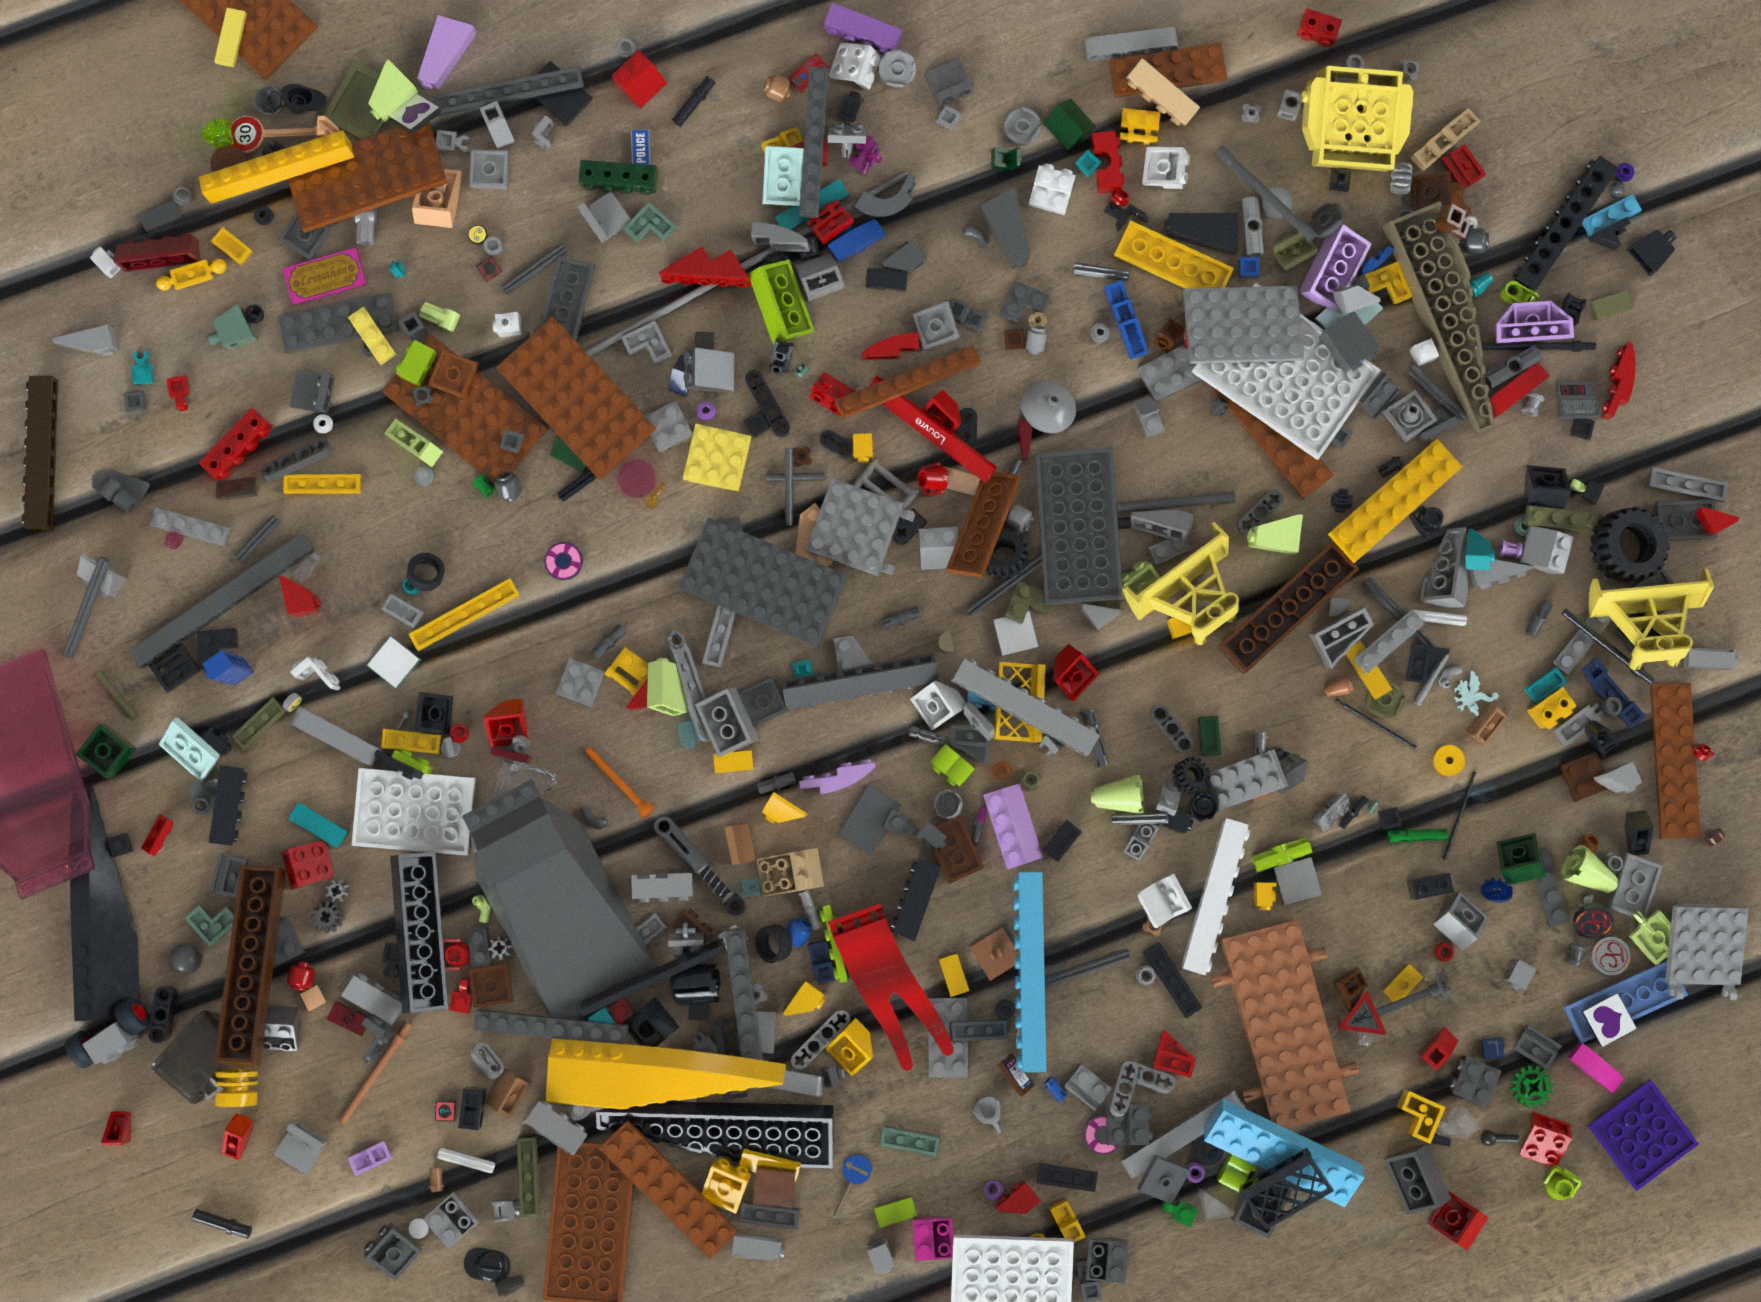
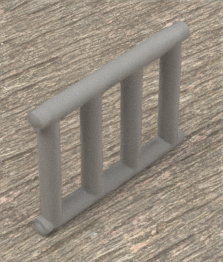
(874, 465)

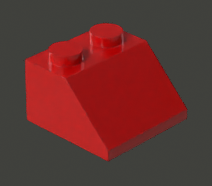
(639, 79)
(1458, 1221)

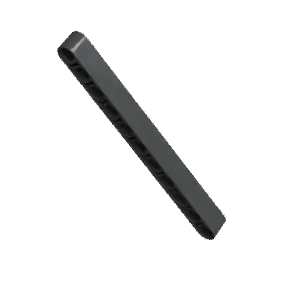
(222, 601)

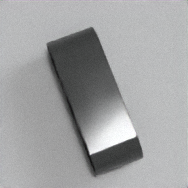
(1162, 726)

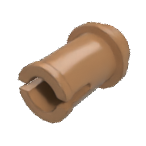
(436, 1179)

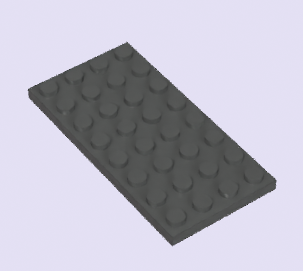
(1079, 526)
(763, 582)

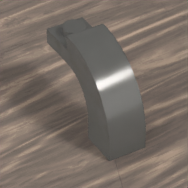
(877, 207)

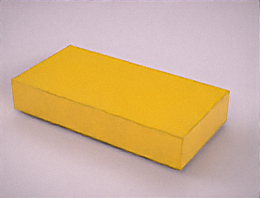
(231, 246)
(734, 762)
(953, 975)

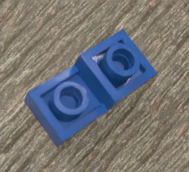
(1373, 264)

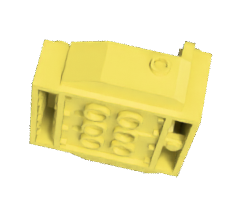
(1332, 113)

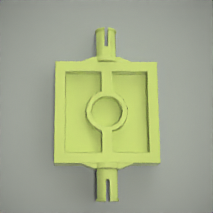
(1652, 935)

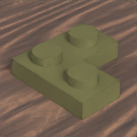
(1023, 598)

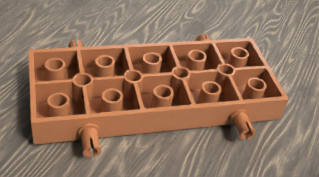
(1284, 1024)

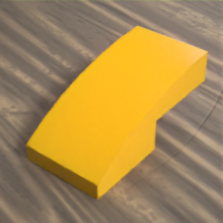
(785, 139)
(1067, 1220)

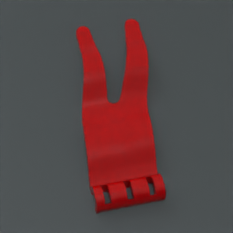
(880, 971)

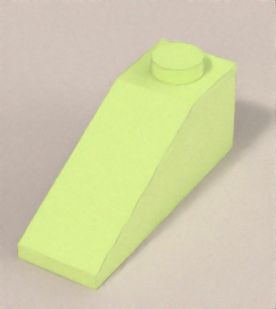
(413, 442)

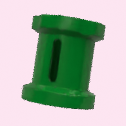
(484, 486)

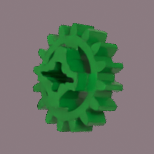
(1536, 1081)

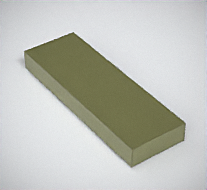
(259, 724)

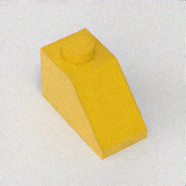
(805, 1000)

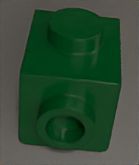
(1005, 158)

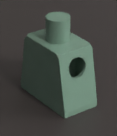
(232, 329)

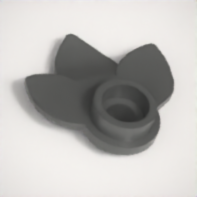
(203, 793)

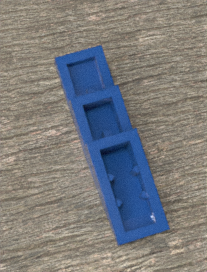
(1125, 319)

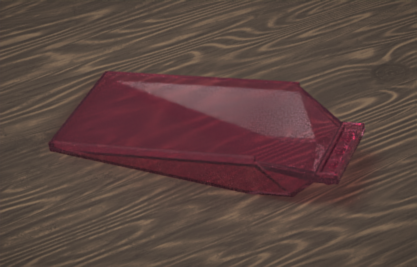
(41, 787)

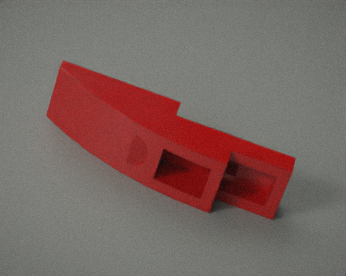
(1624, 376)

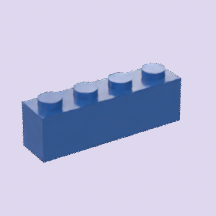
(227, 668)

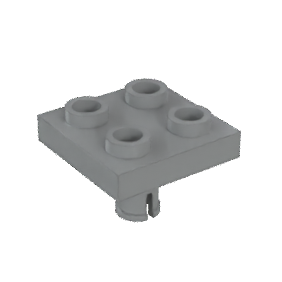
(847, 135)
(1410, 416)

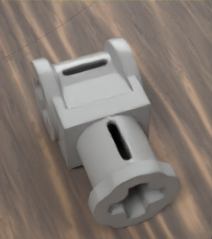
(505, 1209)

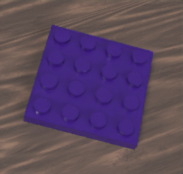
(1642, 1134)

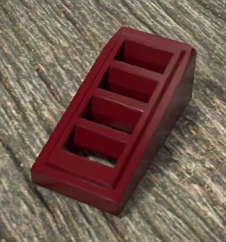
(1024, 434)

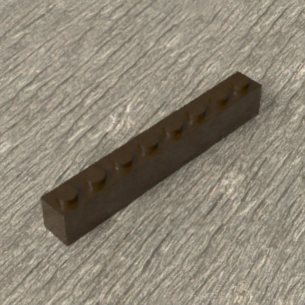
(40, 453)

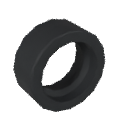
(425, 558)
(763, 947)

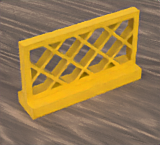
(1035, 688)

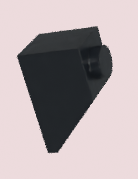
(1638, 832)

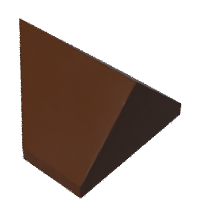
(1351, 988)

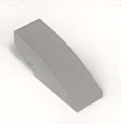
(778, 238)

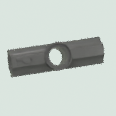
(1522, 361)

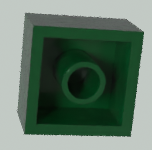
(106, 751)

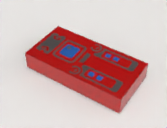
(800, 77)

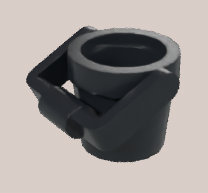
(1428, 520)

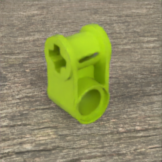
(1521, 293)

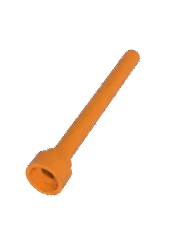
(644, 808)

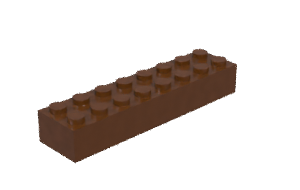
(1288, 607)

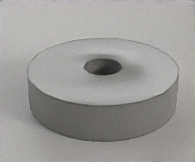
(1283, 196)

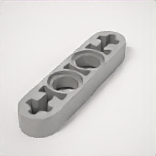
(823, 1042)

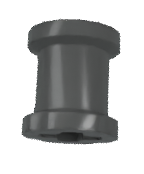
(1575, 954)

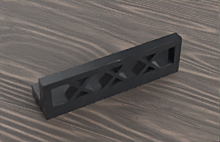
(721, 1049)

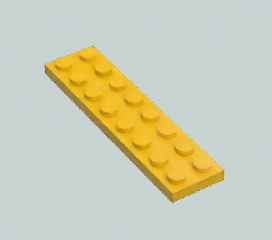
(1395, 500)

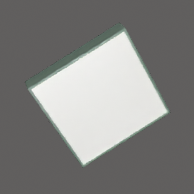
(393, 662)

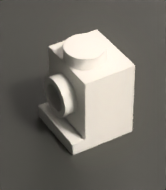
(105, 262)

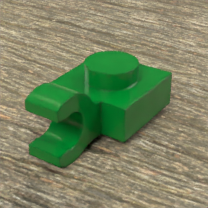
(1182, 1212)

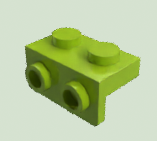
(406, 757)

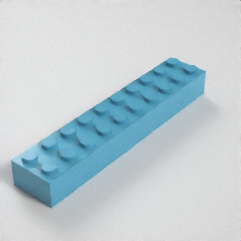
(1030, 972)

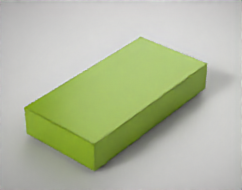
(895, 1212)

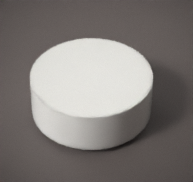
(418, 1228)

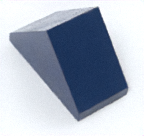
(677, 382)

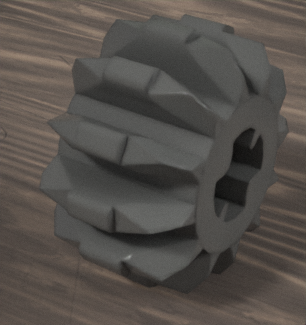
(333, 921)

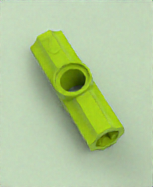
(1281, 854)

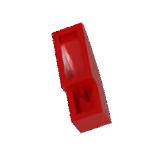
(891, 347)

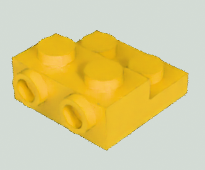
(726, 1185)

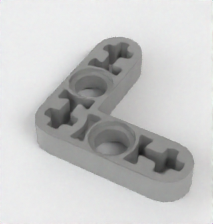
(1136, 1078)

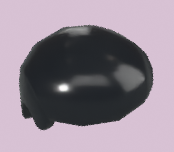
(1203, 806)

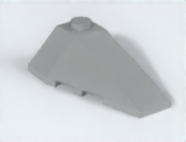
(1448, 577)

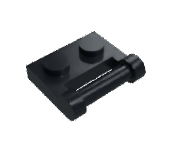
(177, 673)

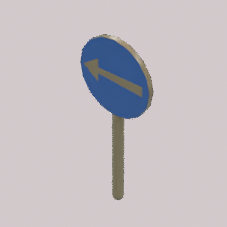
(856, 1171)

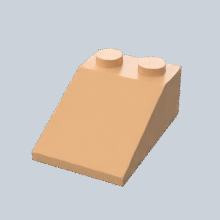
(438, 204)

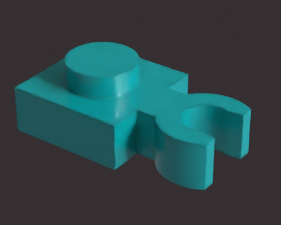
(142, 372)

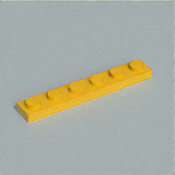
(464, 614)

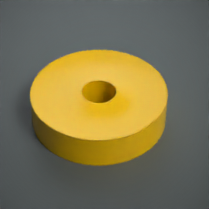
(1442, 766)

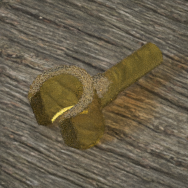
(651, 500)

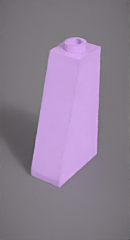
(444, 50)

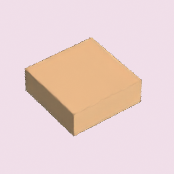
(313, 998)

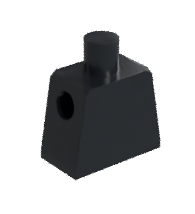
(1653, 250)

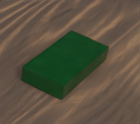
(1209, 736)

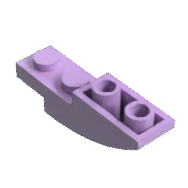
(846, 777)

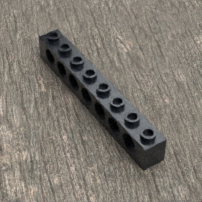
(1604, 172)

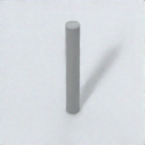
(1426, 687)

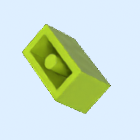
(416, 363)

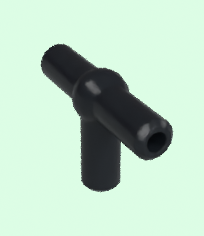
(1353, 812)

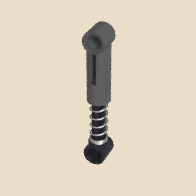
(698, 863)

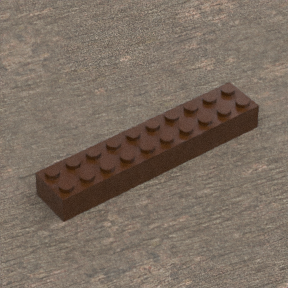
(250, 965)

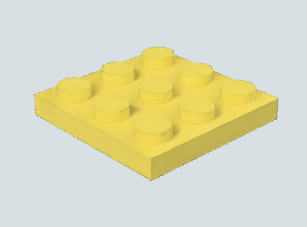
(717, 458)

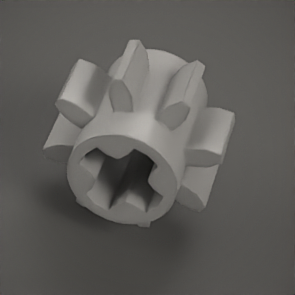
(341, 886)
(497, 952)

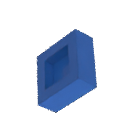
(1249, 267)

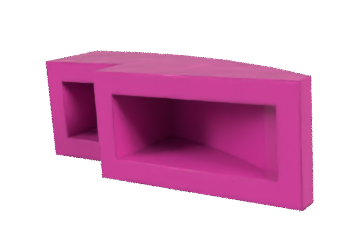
(1595, 1067)

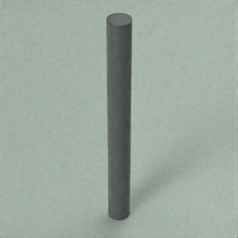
(788, 486)

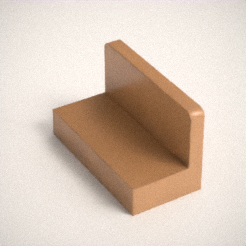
(740, 844)
(507, 1093)

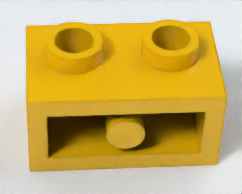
(1552, 708)

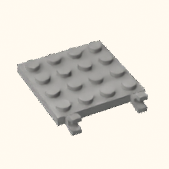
(856, 528)
(1706, 948)

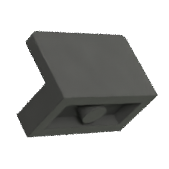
(1444, 423)

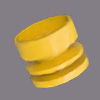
(236, 1087)

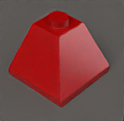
(944, 410)
(298, 599)
(1073, 672)
(506, 722)

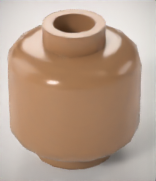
(777, 88)

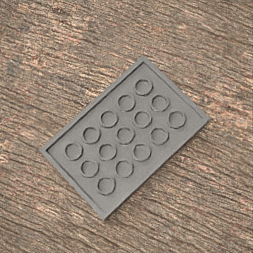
(1243, 324)

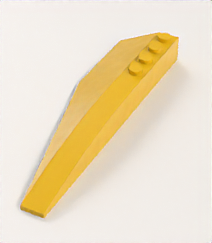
(642, 1075)

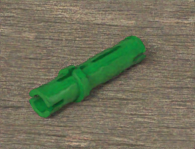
(1417, 835)

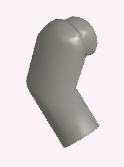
(1446, 675)

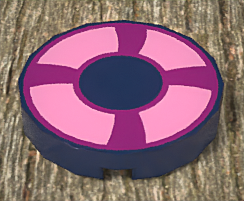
(563, 561)

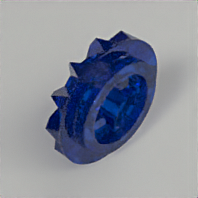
(1497, 895)

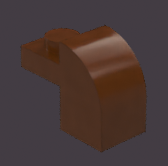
(1453, 220)

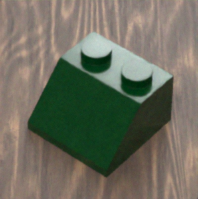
(1521, 859)

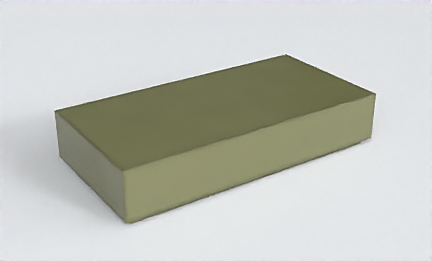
(1612, 305)

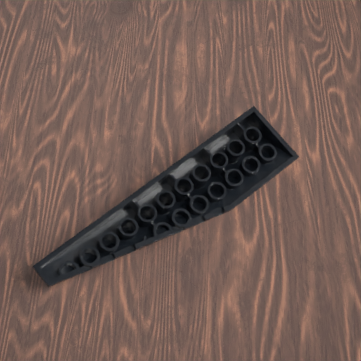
(101, 932)
(726, 1128)

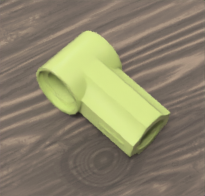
(443, 318)

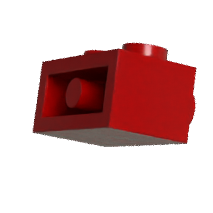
(1319, 27)

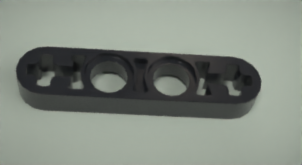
(765, 404)

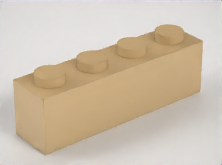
(1161, 92)

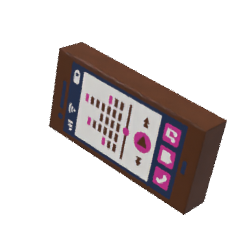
(1020, 1081)

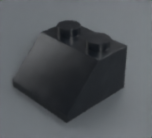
(1546, 487)
(651, 1024)

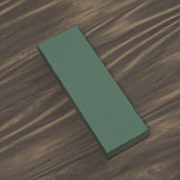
(909, 1141)

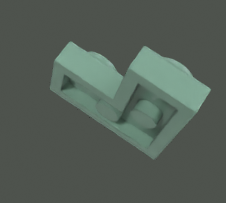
(649, 219)
(210, 928)

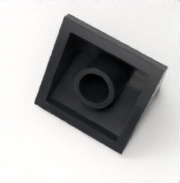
(433, 713)

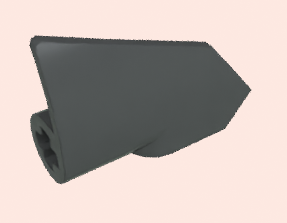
(120, 489)

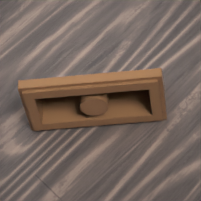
(962, 481)
(1486, 723)

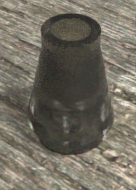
(508, 1285)

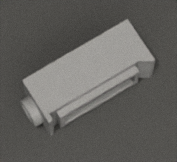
(1710, 659)
(758, 1247)

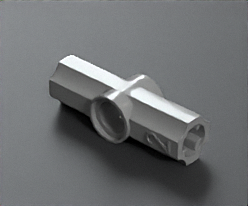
(365, 227)
(1253, 238)

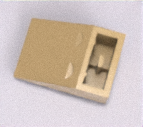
(790, 872)

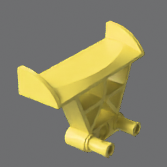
(1179, 578)
(1649, 600)

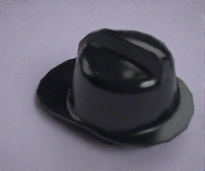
(302, 99)
(487, 1264)

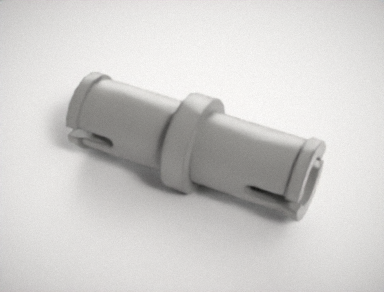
(810, 909)

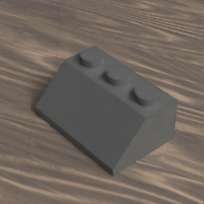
(1417, 1179)

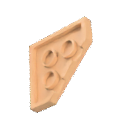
(806, 525)

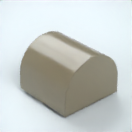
(946, 643)

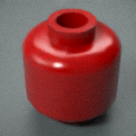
(301, 976)

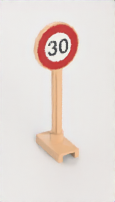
(249, 132)

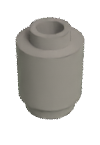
(1036, 339)

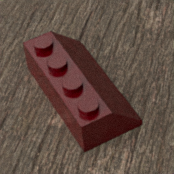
(157, 253)

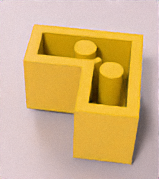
(1426, 1115)

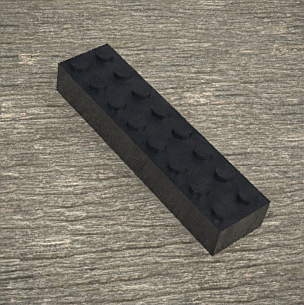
(418, 932)

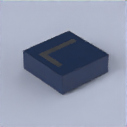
(1492, 1048)

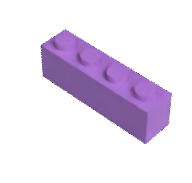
(862, 29)

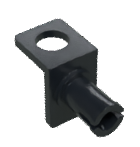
(1123, 215)

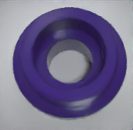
(1623, 177)

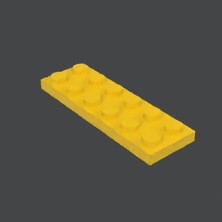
(1171, 259)

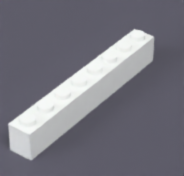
(1214, 896)

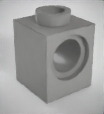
(1286, 111)
(1519, 975)

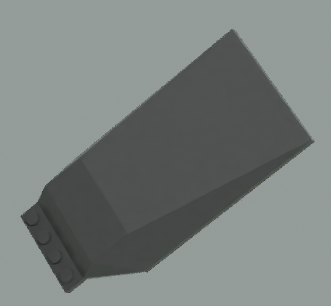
(554, 900)

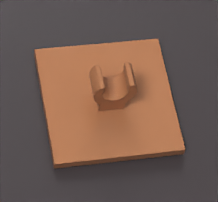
(995, 953)

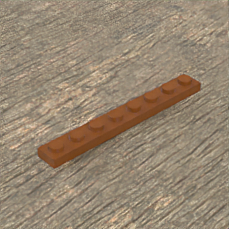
(907, 382)

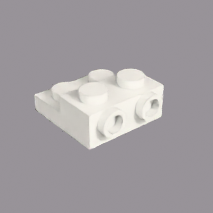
(1165, 167)
(1052, 189)

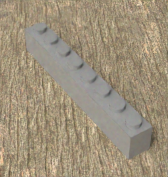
(1025, 707)

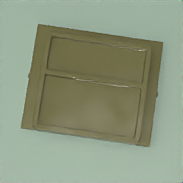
(350, 104)

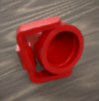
(933, 478)
(456, 954)

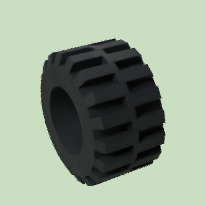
(1016, 562)

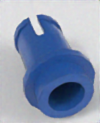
(1055, 1089)

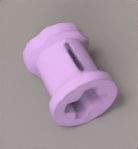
(1510, 549)

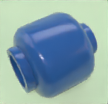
(799, 931)

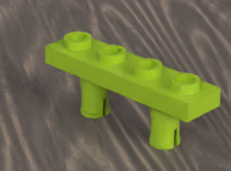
(840, 970)

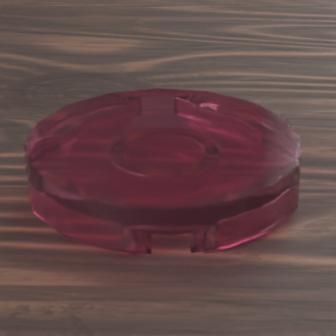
(636, 478)

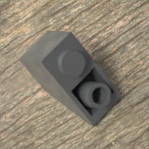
(907, 258)

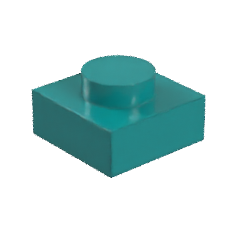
(1088, 163)

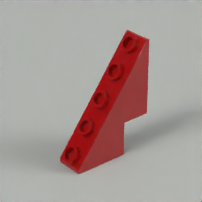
(701, 270)

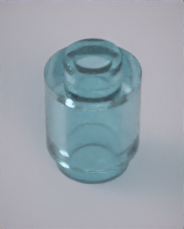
(687, 735)

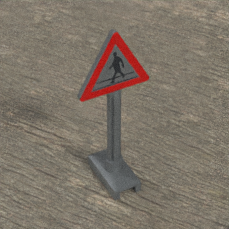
(1366, 1018)

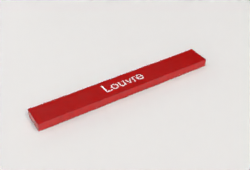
(940, 436)

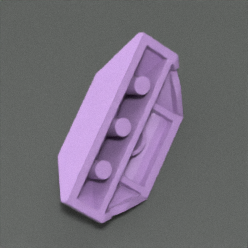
(1534, 322)

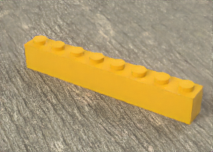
(276, 167)

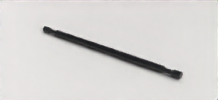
(1375, 723)
(1459, 815)

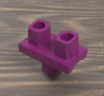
(867, 157)

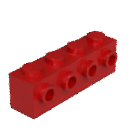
(236, 444)

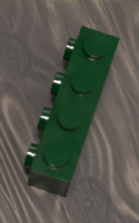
(618, 176)

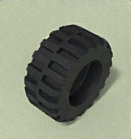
(1651, 540)

